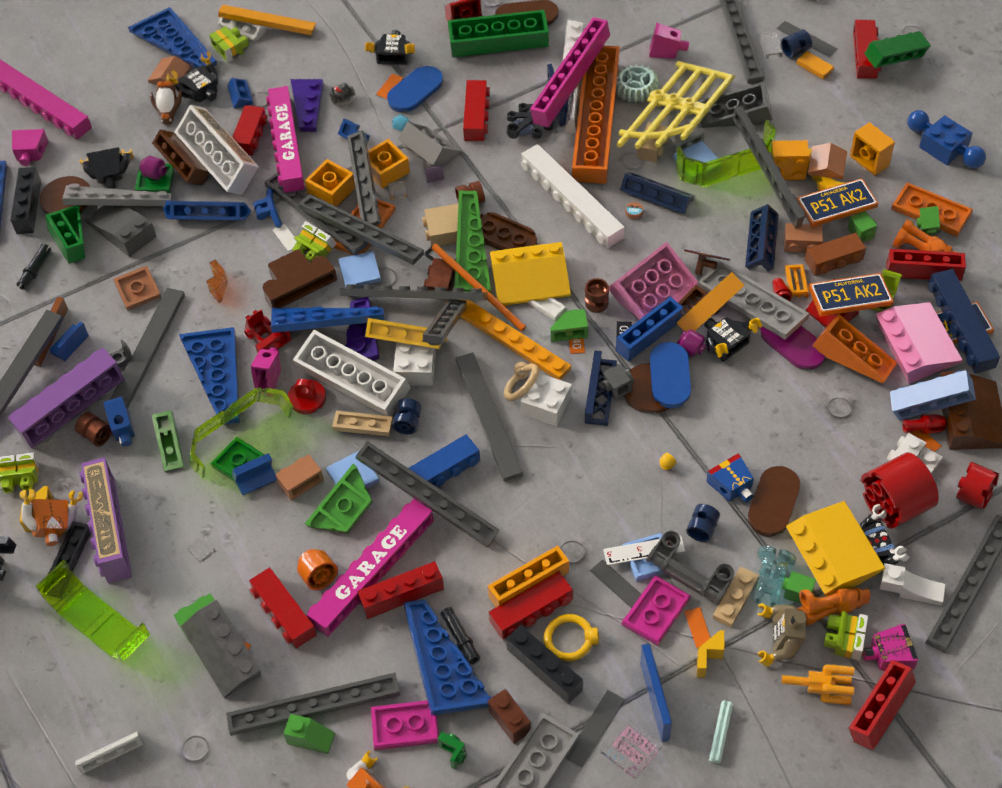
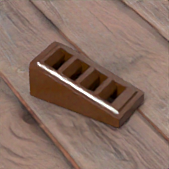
(695, 291)

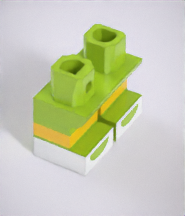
(228, 43)
(314, 240)
(18, 470)
(850, 635)

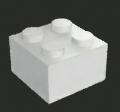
(415, 363)
(547, 399)

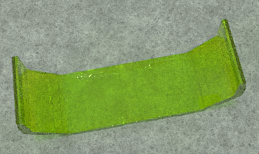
(723, 168)
(269, 396)
(90, 614)

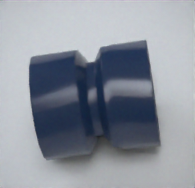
(797, 43)
(406, 416)
(703, 523)

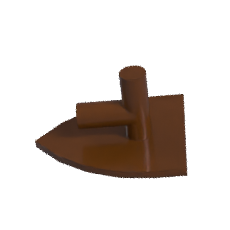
(703, 262)

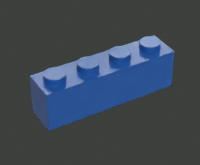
(649, 329)
(448, 461)

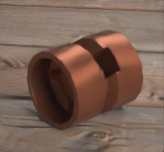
(473, 186)
(596, 295)
(93, 428)

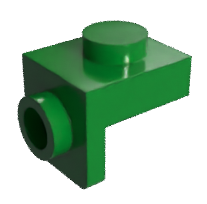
(453, 745)

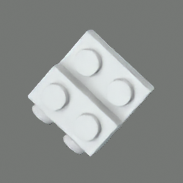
(917, 447)

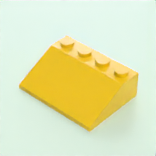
(530, 273)
(835, 548)

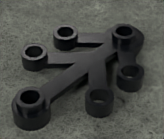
(514, 129)

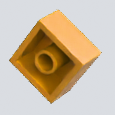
(872, 148)
(791, 158)
(388, 163)
(330, 183)

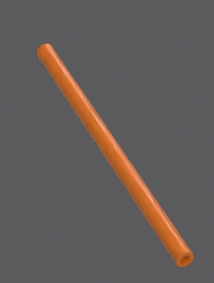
(475, 284)

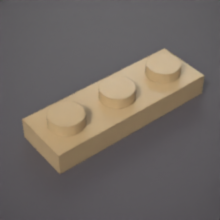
(362, 423)
(735, 597)

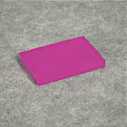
(656, 610)
(403, 725)

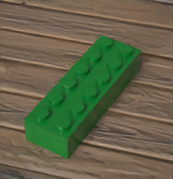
(498, 33)

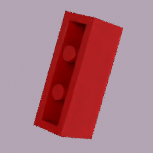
(250, 128)

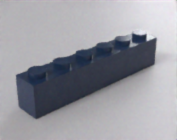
(963, 321)

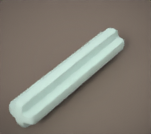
(721, 732)

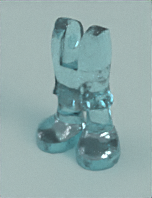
(771, 580)

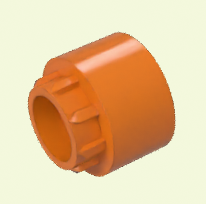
(316, 569)

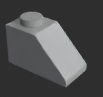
(695, 137)

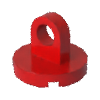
(307, 396)

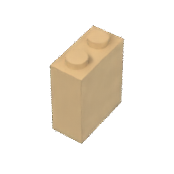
(441, 224)

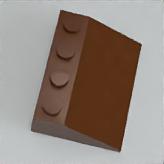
(975, 422)

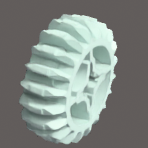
(636, 83)

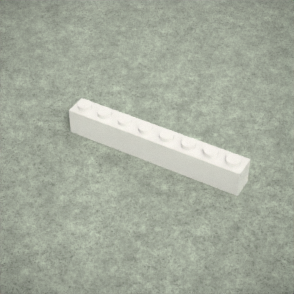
(572, 196)

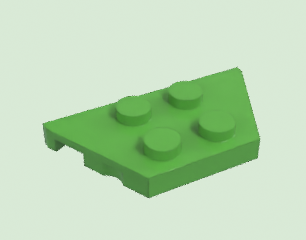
(343, 504)

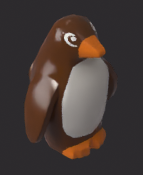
(166, 101)

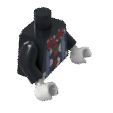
(880, 540)

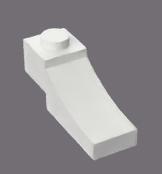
(911, 586)

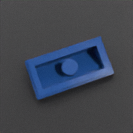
(239, 92)

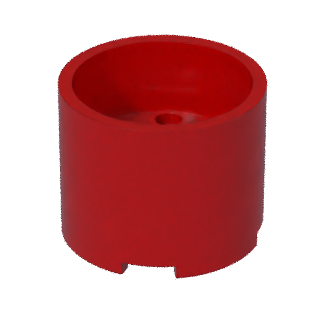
(902, 488)

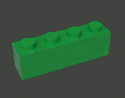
(897, 49)

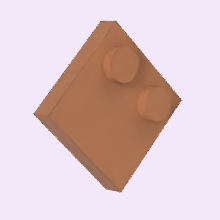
(137, 288)

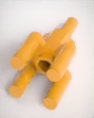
(824, 683)

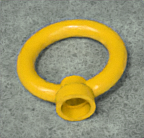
(591, 636)

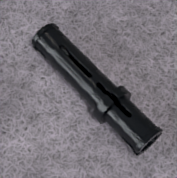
(30, 272)
(464, 642)

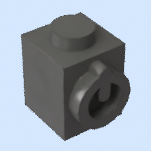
(618, 381)

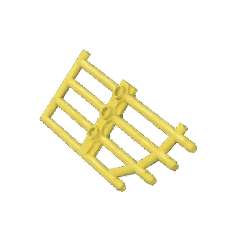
(676, 102)

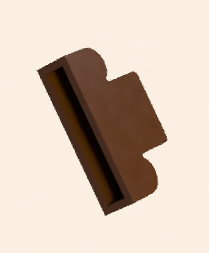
(296, 278)

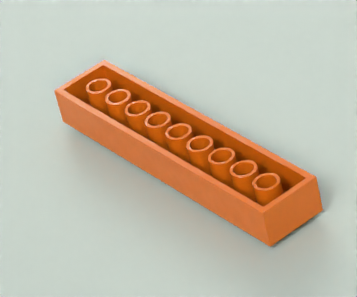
(596, 118)

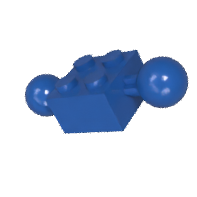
(946, 139)

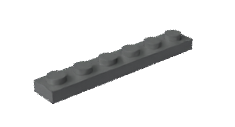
(363, 178)
(444, 322)

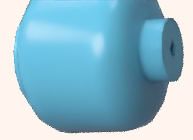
(399, 122)

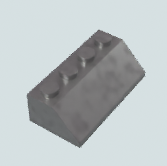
(220, 648)

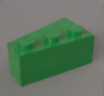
(67, 232)

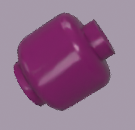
(152, 167)
(692, 342)

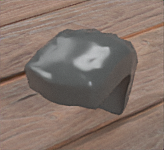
(123, 355)

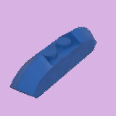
(206, 210)

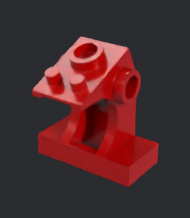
(259, 324)

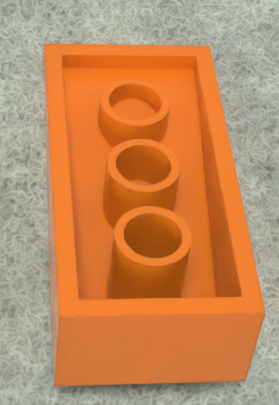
(854, 350)

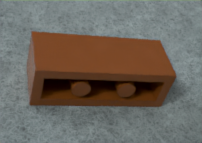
(835, 254)

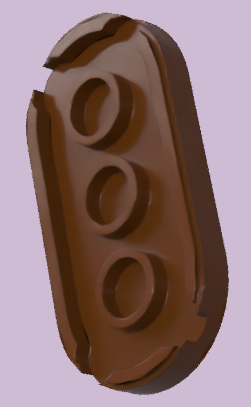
(550, 8)
(505, 233)
(774, 501)

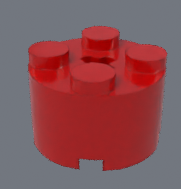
(977, 486)

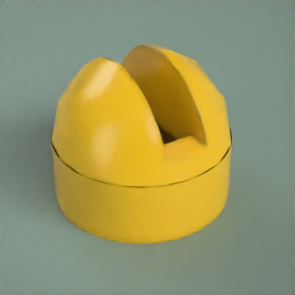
(667, 461)

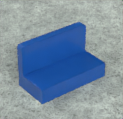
(69, 341)
(254, 474)

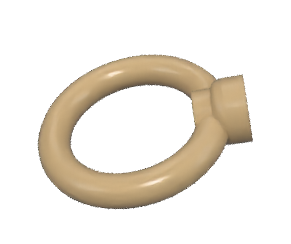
(526, 368)

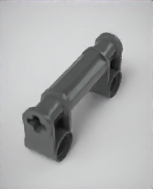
(663, 557)

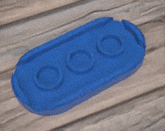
(415, 88)
(670, 374)

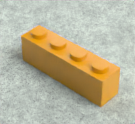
(528, 575)

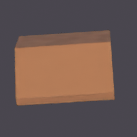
(166, 66)
(827, 161)

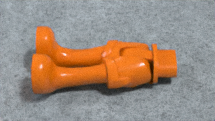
(907, 233)
(841, 600)

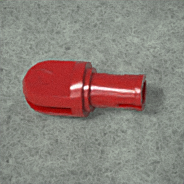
(926, 424)

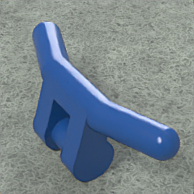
(262, 213)

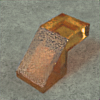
(218, 283)

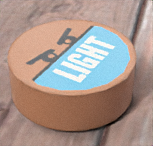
(634, 210)

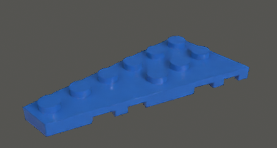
(173, 36)
(318, 317)
(216, 365)
(443, 668)

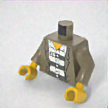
(787, 632)

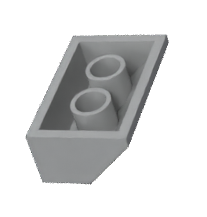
(428, 144)

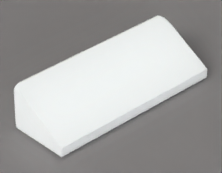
(250, 30)
(572, 112)
(109, 752)

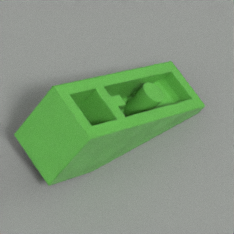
(168, 440)

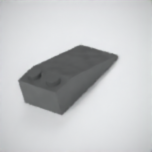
(753, 99)
(122, 227)

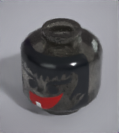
(342, 94)

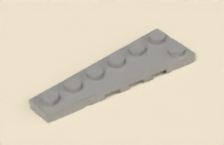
(81, 195)

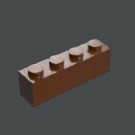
(180, 157)

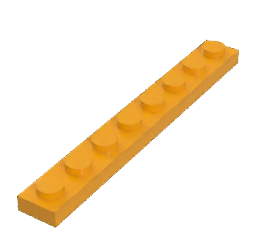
(515, 341)

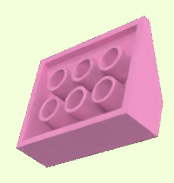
(653, 281)
(917, 340)

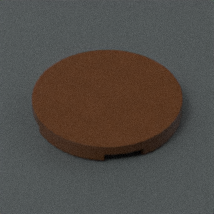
(52, 194)
(641, 394)

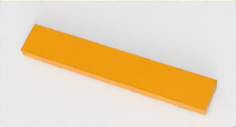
(266, 19)

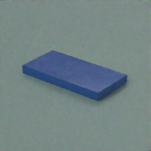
(655, 692)

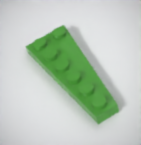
(470, 242)

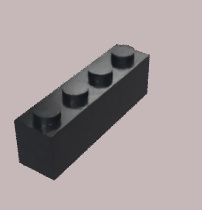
(25, 200)
(544, 664)

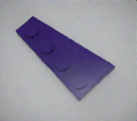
(307, 101)
(356, 334)

